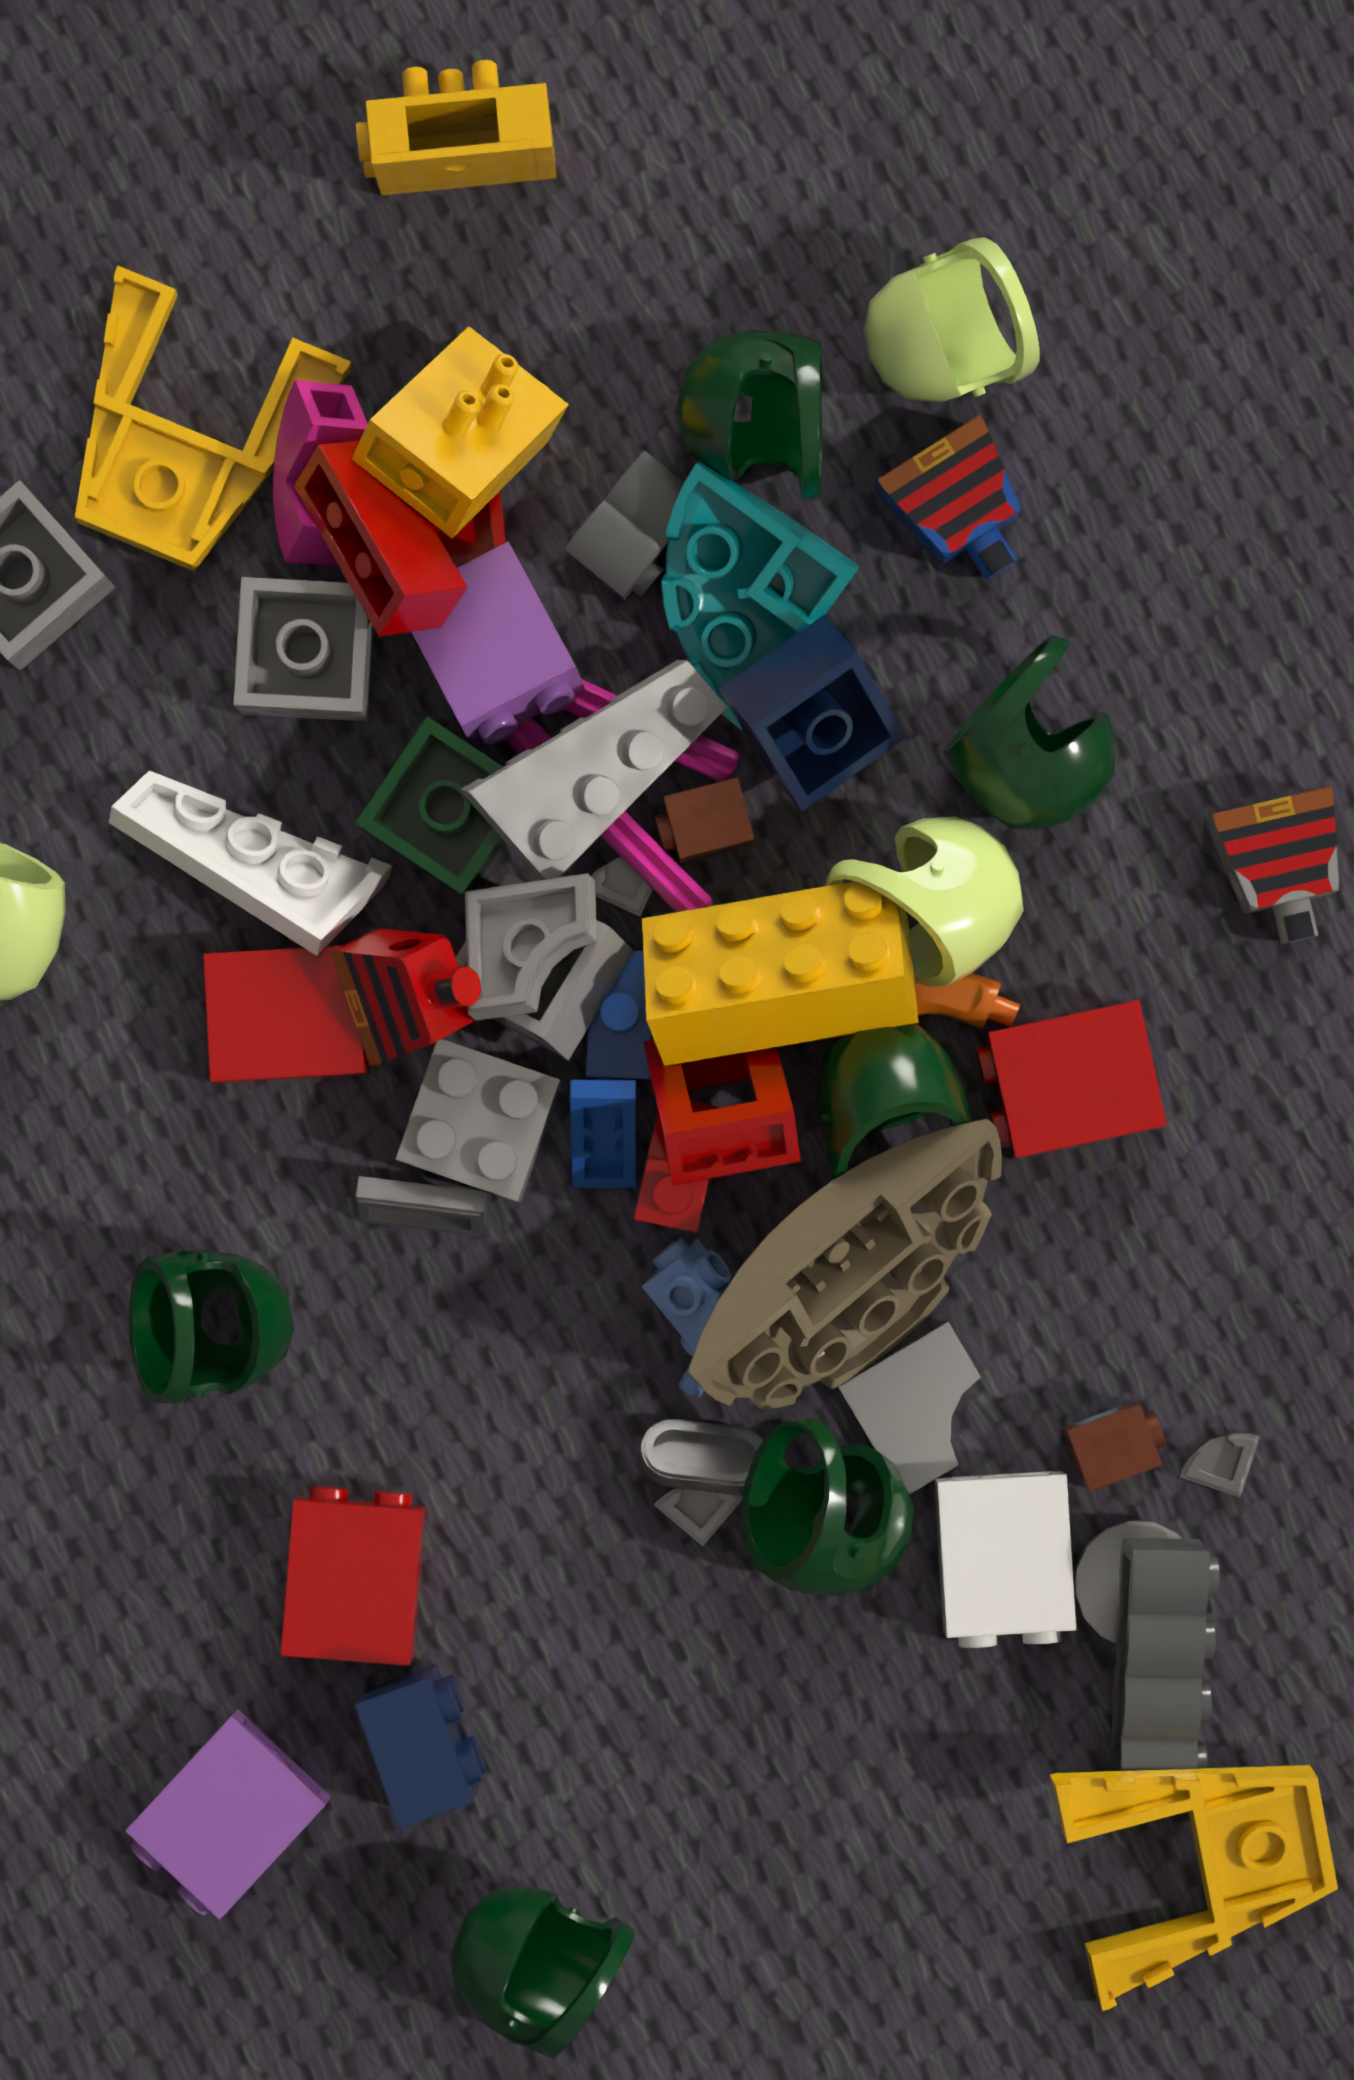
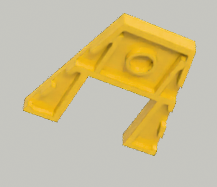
(158, 479)
(1256, 1847)

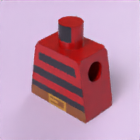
(404, 990)

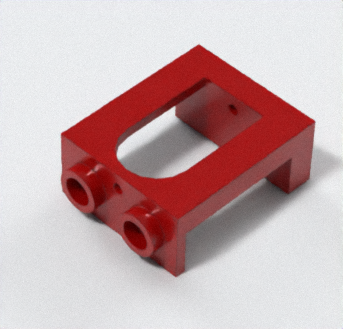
(726, 1137)

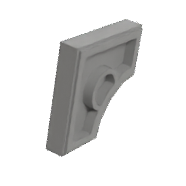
(521, 934)
(910, 1404)

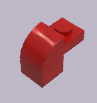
(665, 1203)

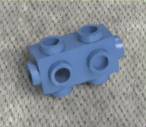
(686, 1291)

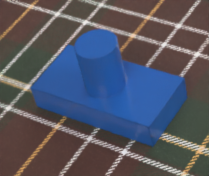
(620, 1028)
(603, 1133)

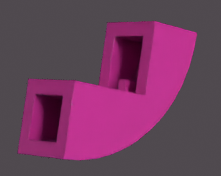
(311, 417)

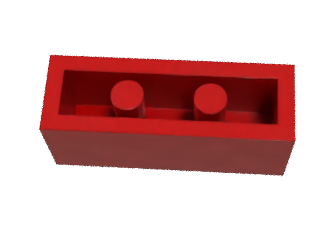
(379, 544)

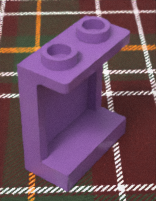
(499, 651)
(226, 1816)

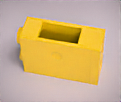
(457, 134)
(459, 431)

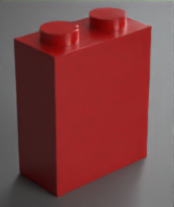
(279, 1017)
(1072, 1080)
(353, 1577)

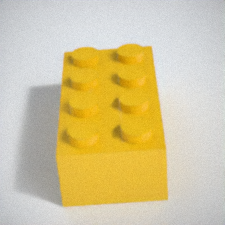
(777, 971)

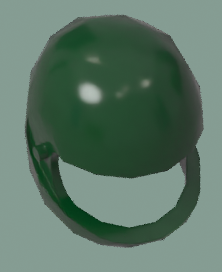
(786, 414)
(1021, 768)
(884, 1082)
(166, 1332)
(785, 1500)
(551, 1985)

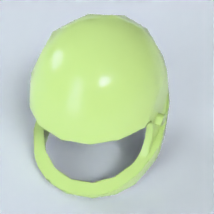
(935, 330)
(957, 889)
(29, 920)

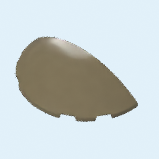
(849, 1270)

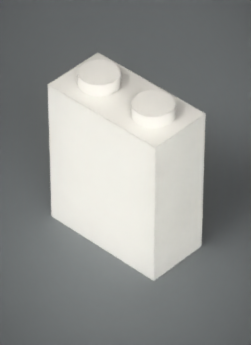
(1005, 1557)

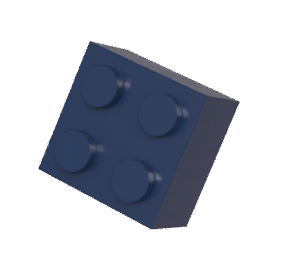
(813, 712)
(420, 1745)

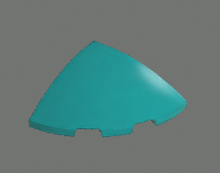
(741, 577)

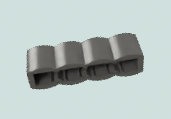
(1162, 1654)

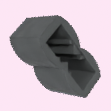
(628, 530)

